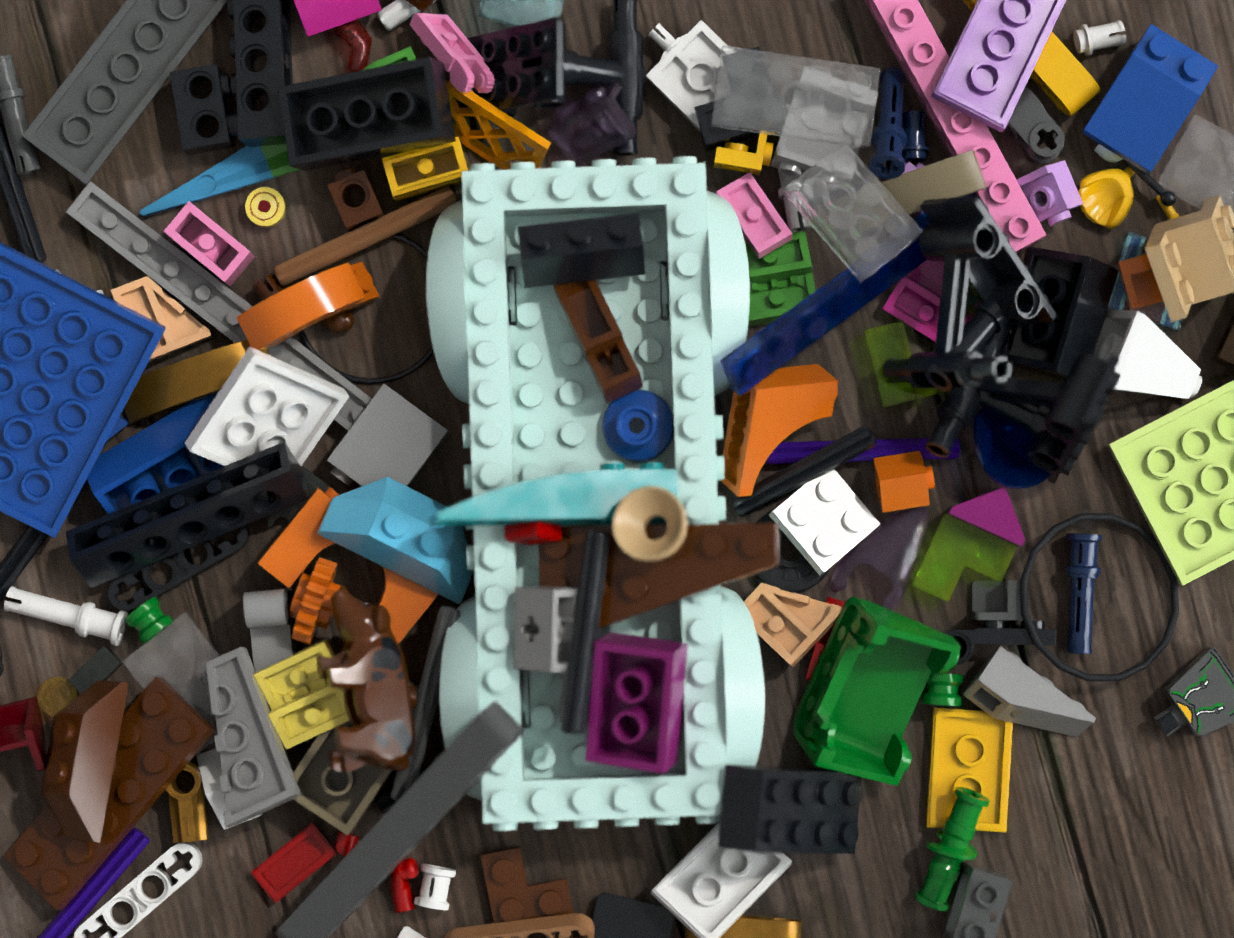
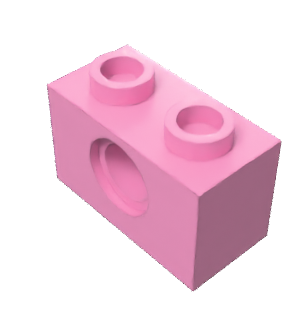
(209, 243)

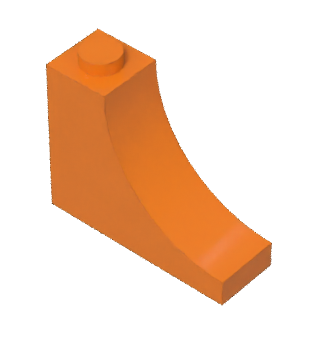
(769, 415)

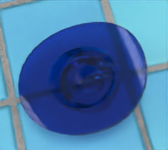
(1004, 451)

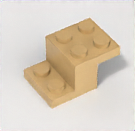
(1193, 257)

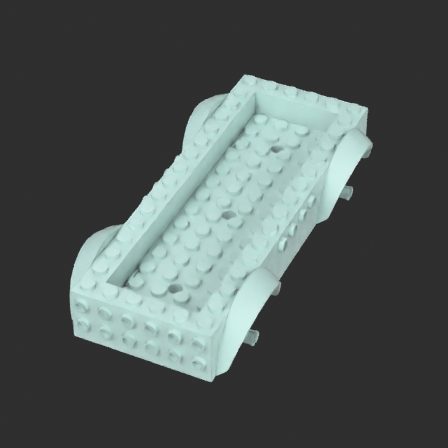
(543, 417)

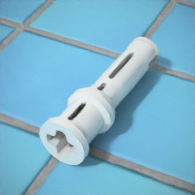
(85, 618)

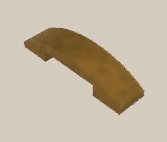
(184, 381)

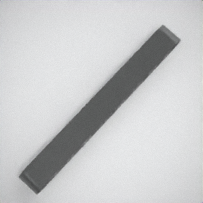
(404, 825)

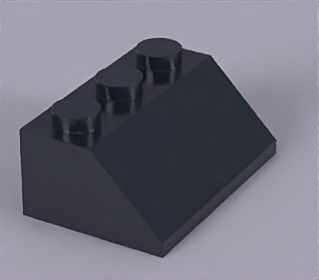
(1080, 295)

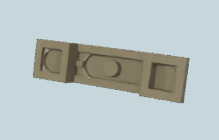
(943, 179)

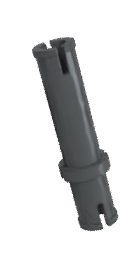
(16, 119)

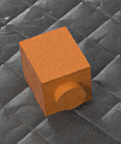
(903, 481)

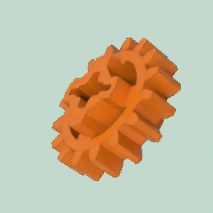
(312, 600)

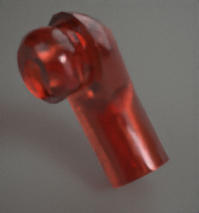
(358, 41)

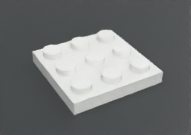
(263, 407)

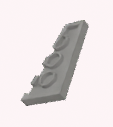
(251, 753)

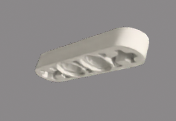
(135, 896)

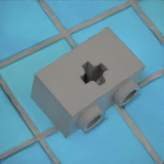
(544, 627)

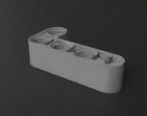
(269, 626)

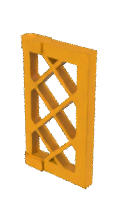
(510, 129)

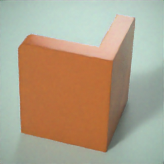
(1139, 282)

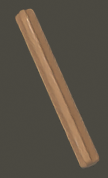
(364, 236)

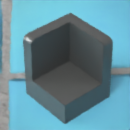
(995, 600)

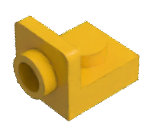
(737, 158)

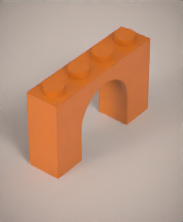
(300, 544)

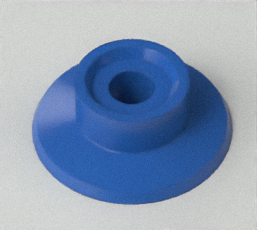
(657, 431)

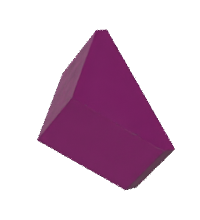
(993, 514)

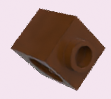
(355, 216)

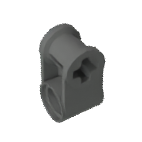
(1031, 121)

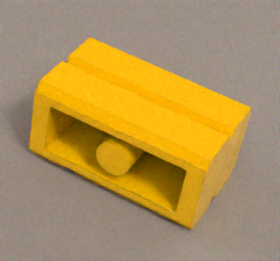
(425, 169)

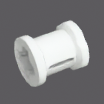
(435, 887)

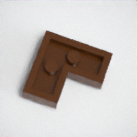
(512, 896)

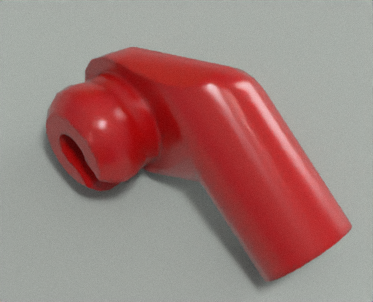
(400, 885)

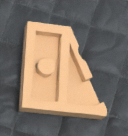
(151, 301)
(790, 620)

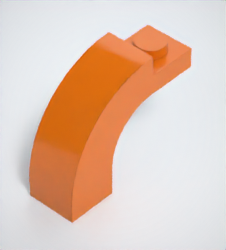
(306, 304)

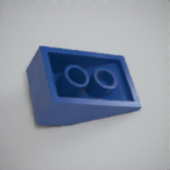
(1150, 99)

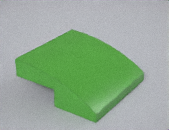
(779, 280)

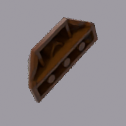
(83, 759)

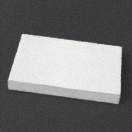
(717, 885)

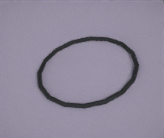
(1030, 626)

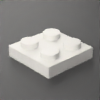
(824, 520)

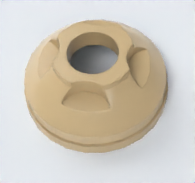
(634, 515)

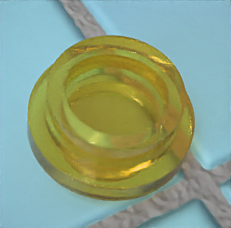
(55, 694)

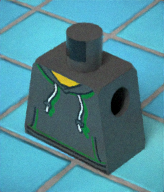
(1199, 696)

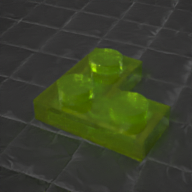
(887, 343)
(956, 547)

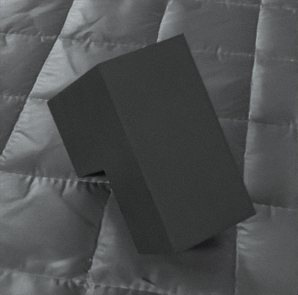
(98, 667)

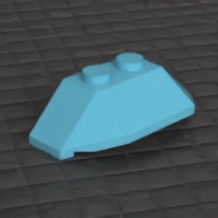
(394, 530)

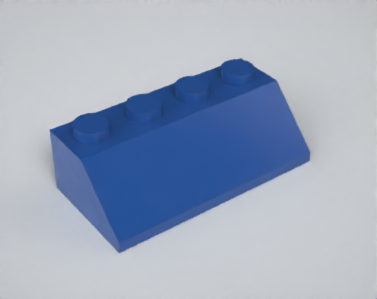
(151, 460)

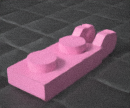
(455, 51)

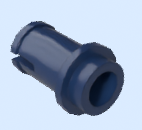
(915, 128)

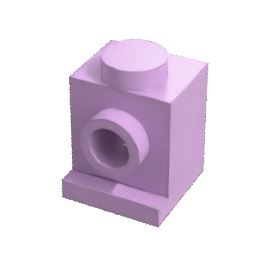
(1051, 192)

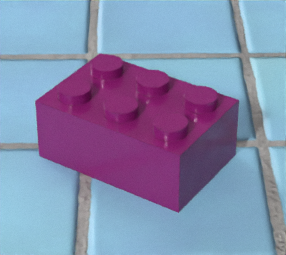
(636, 702)

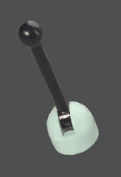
(1167, 198)

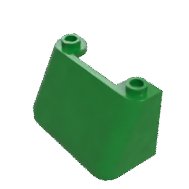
(868, 690)

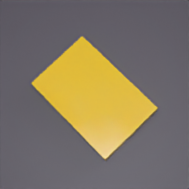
(970, 753)

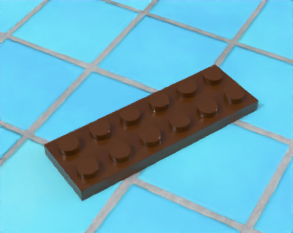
(153, 747)

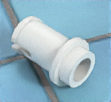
(1097, 37)

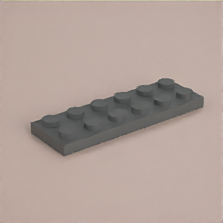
(118, 81)

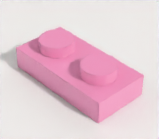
(758, 218)

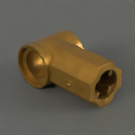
(188, 810)

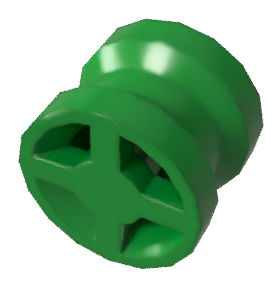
(148, 620)
(943, 690)

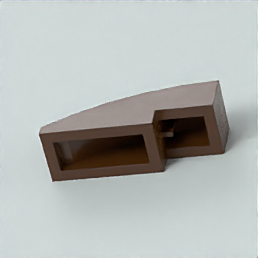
(599, 338)

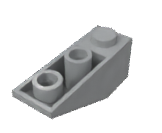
(1021, 696)

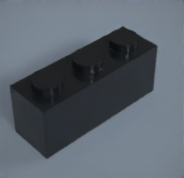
(581, 250)

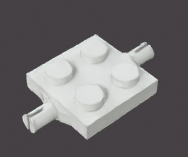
(687, 68)

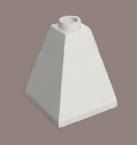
(1147, 357)

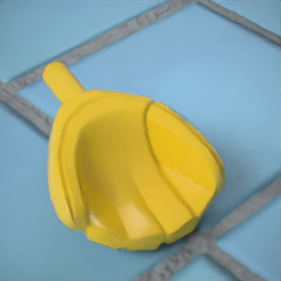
(1107, 196)

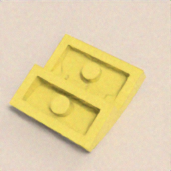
(299, 699)

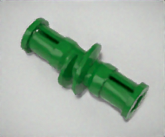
(952, 848)

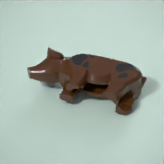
(374, 687)

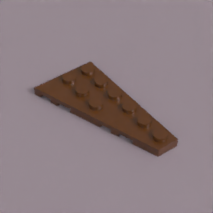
(632, 587)

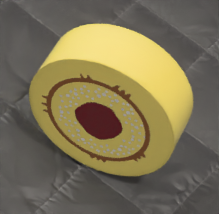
(265, 207)

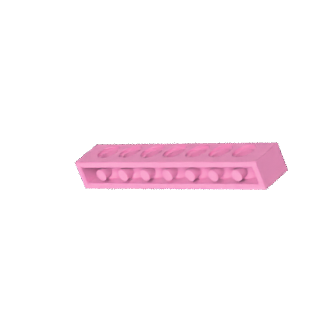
(923, 62)

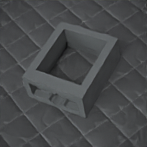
(974, 900)

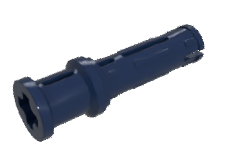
(889, 135)
(1082, 570)

